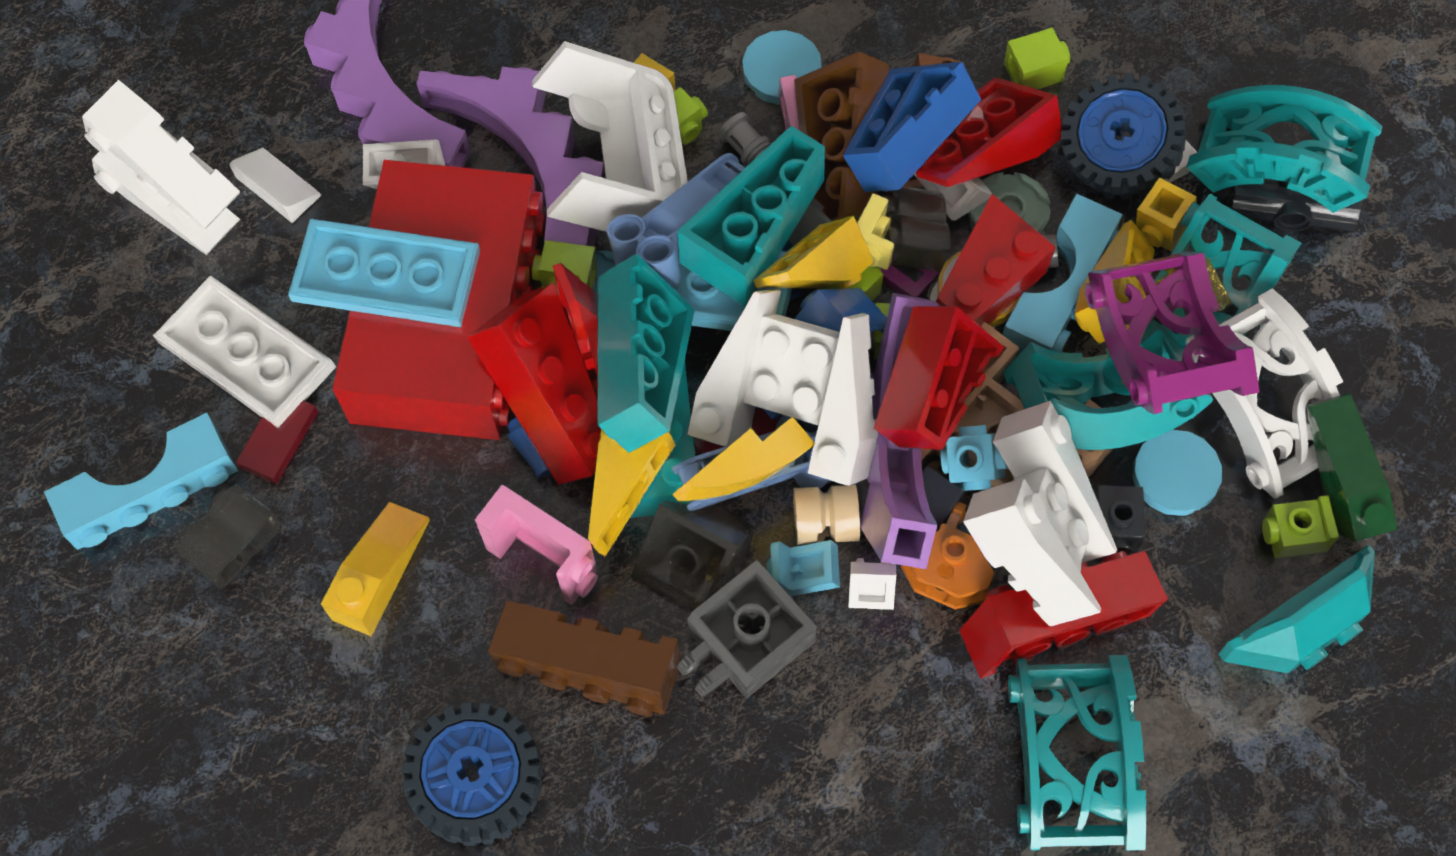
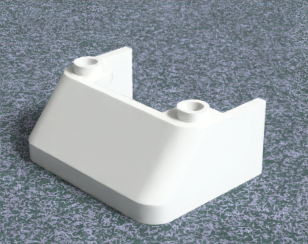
(637, 132)

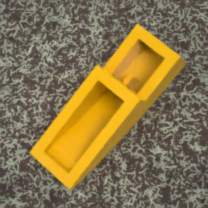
(747, 462)

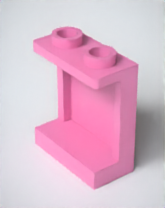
(513, 517)

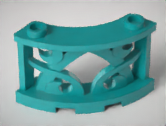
(1309, 166)
(1259, 267)
(1073, 380)
(1109, 690)

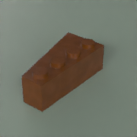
(830, 111)
(586, 657)

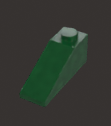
(1350, 469)

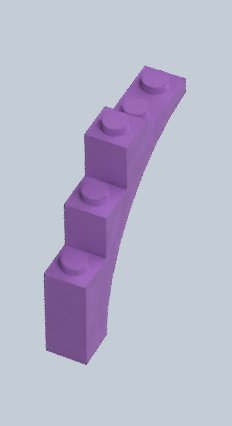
(363, 87)
(515, 114)
(896, 505)

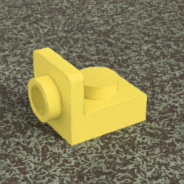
(873, 228)

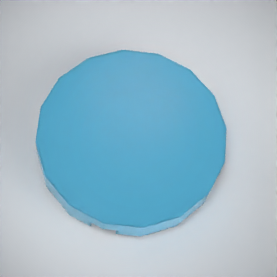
(777, 56)
(1177, 472)

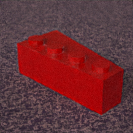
(543, 380)
(1011, 628)

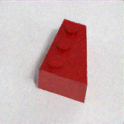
(996, 264)
(933, 376)

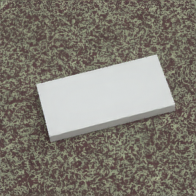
(244, 351)

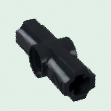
(1289, 208)

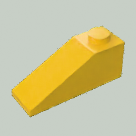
(1126, 248)
(823, 258)
(621, 484)
(374, 569)

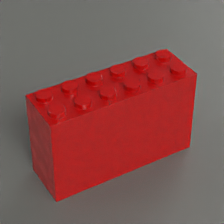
(427, 372)

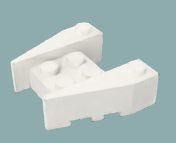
(157, 169)
(799, 374)
(1044, 517)

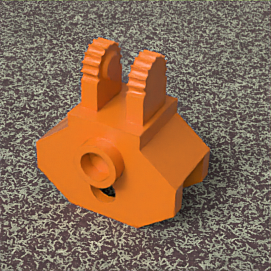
(953, 566)

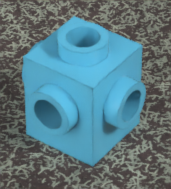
(989, 461)

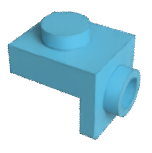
(805, 567)

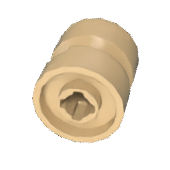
(826, 514)

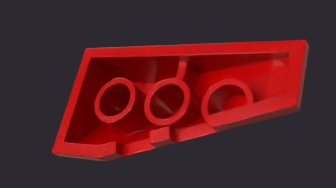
(1000, 132)
(581, 310)

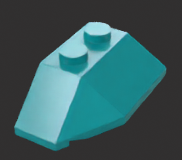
(1309, 621)

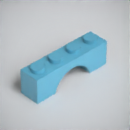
(1082, 241)
(192, 460)

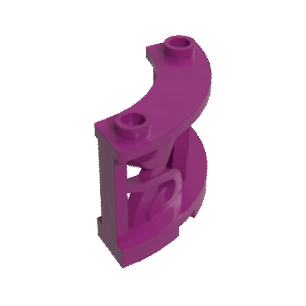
(1159, 380)

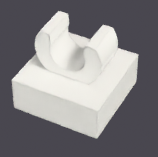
(872, 585)

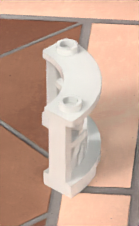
(1279, 329)

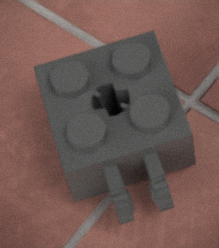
(744, 658)

